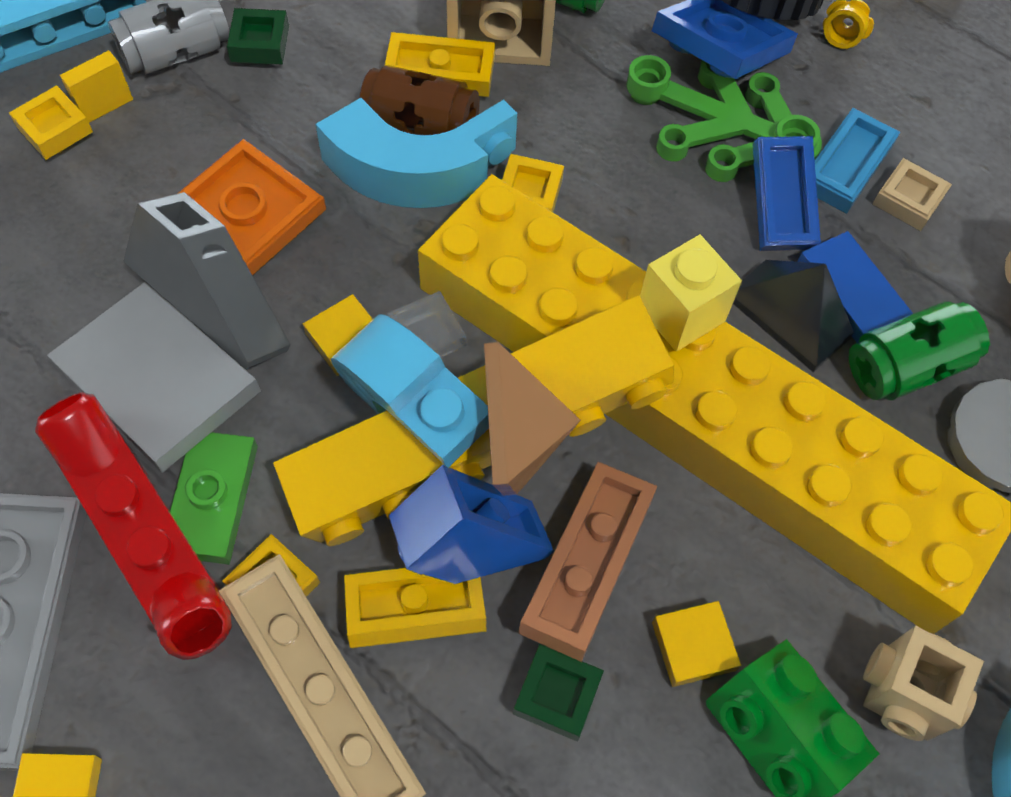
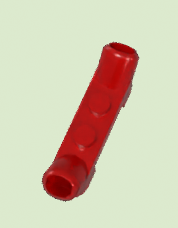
(136, 527)

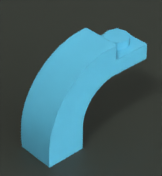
(412, 167)
(409, 380)

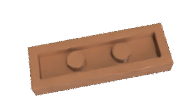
(587, 562)

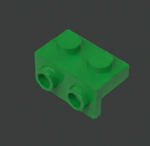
(791, 726)

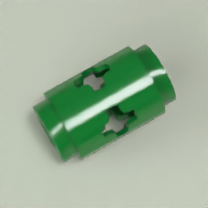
(919, 350)

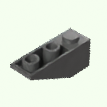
(203, 275)

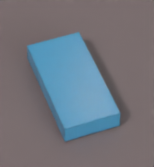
(852, 158)

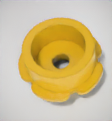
(838, 32)

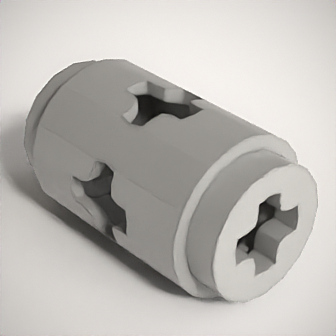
(144, 35)

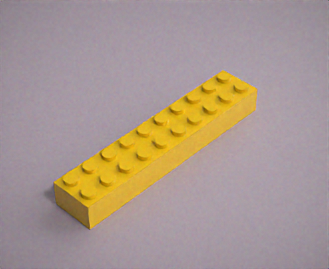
(737, 414)

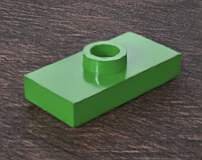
(214, 493)

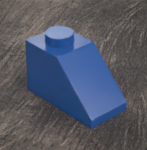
(466, 529)

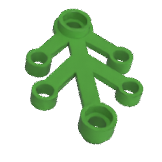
(731, 116)

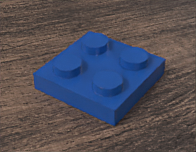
(723, 36)

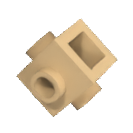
(921, 685)

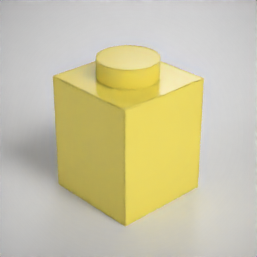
(689, 292)

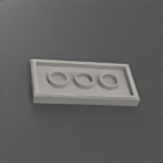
(36, 571)

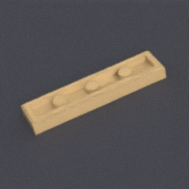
(318, 685)

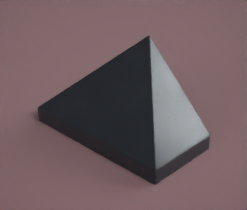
(796, 308)

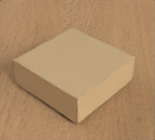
(912, 194)

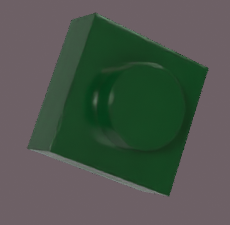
(258, 36)
(558, 692)

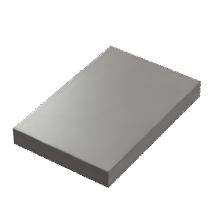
(155, 375)

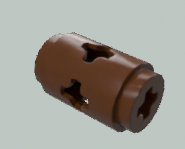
(412, 97)

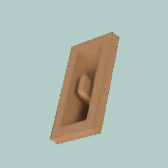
(523, 420)

